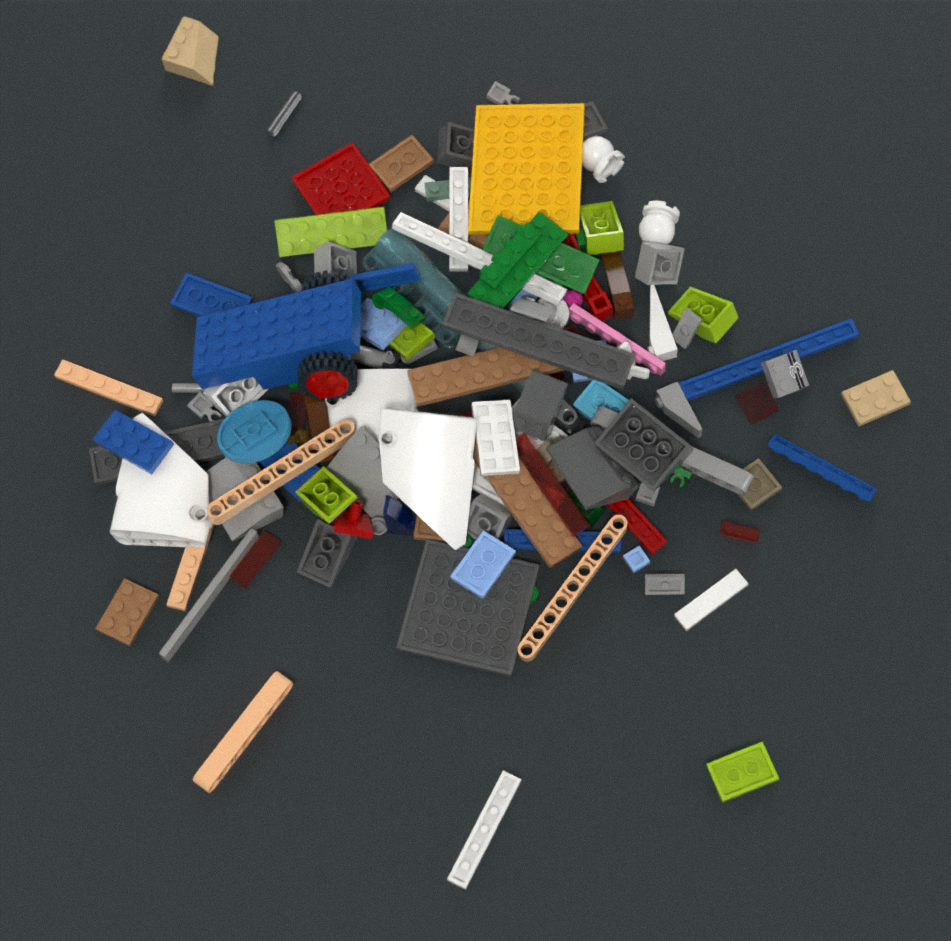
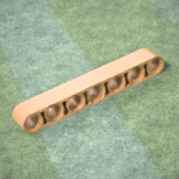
(243, 732)

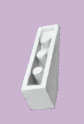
(660, 338)

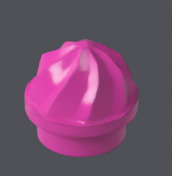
(573, 296)

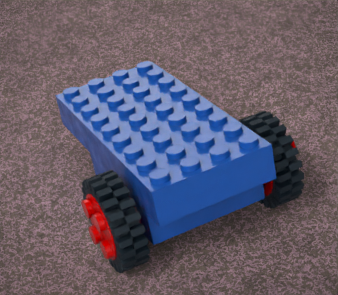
(286, 340)

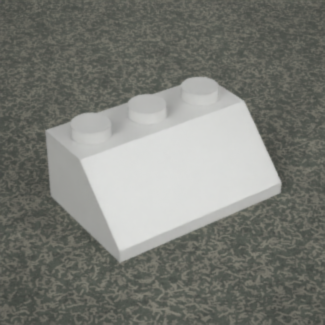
(234, 394)

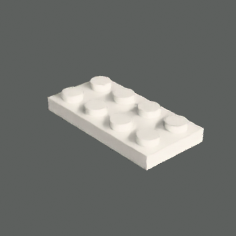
(495, 438)

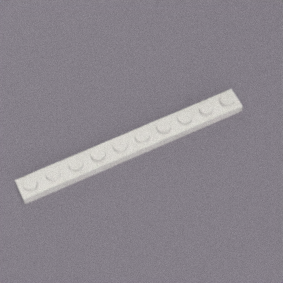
(470, 254)

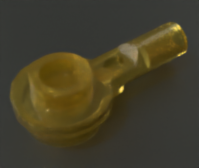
(298, 437)

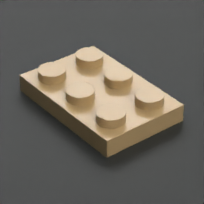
(875, 398)

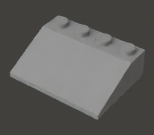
(360, 470)
(227, 476)

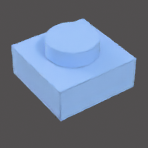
(636, 559)

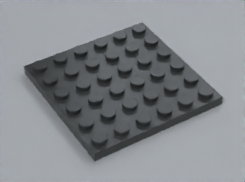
(459, 626)

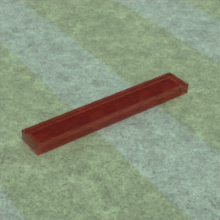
(550, 486)

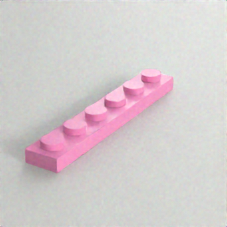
(611, 336)

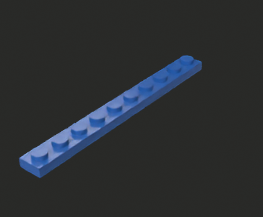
(752, 366)

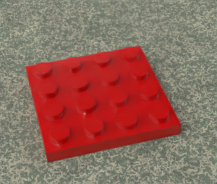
(341, 183)

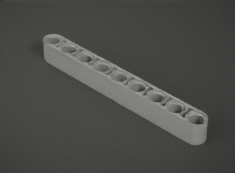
(697, 462)

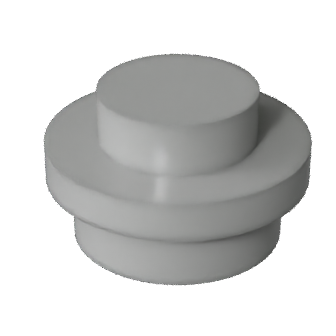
(378, 525)

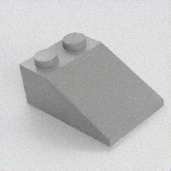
(529, 308)

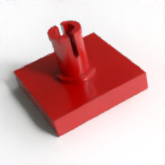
(353, 522)

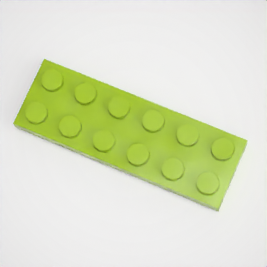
(343, 228)

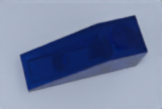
(398, 517)

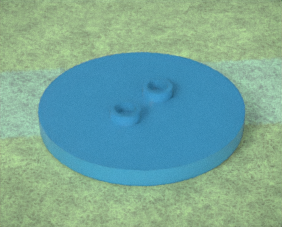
(254, 431)

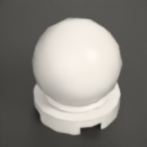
(601, 158)
(658, 222)

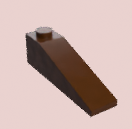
(618, 285)
(317, 420)

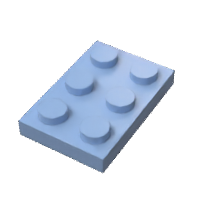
(379, 325)
(483, 564)

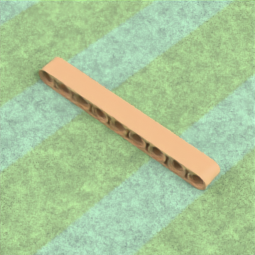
(276, 479)
(574, 578)

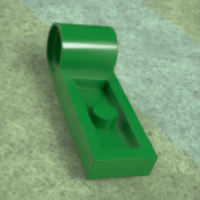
(399, 306)

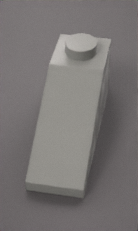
(676, 407)

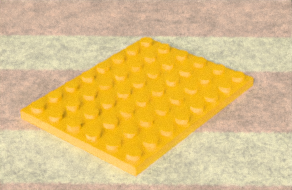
(527, 164)

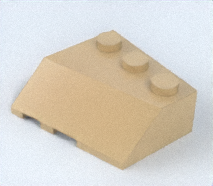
(192, 51)

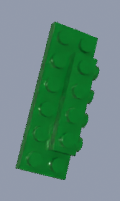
(517, 261)
(565, 266)

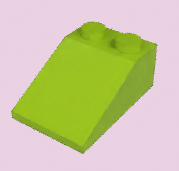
(601, 228)
(716, 313)
(325, 495)

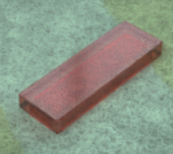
(255, 559)

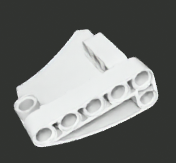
(374, 391)
(430, 467)
(163, 505)

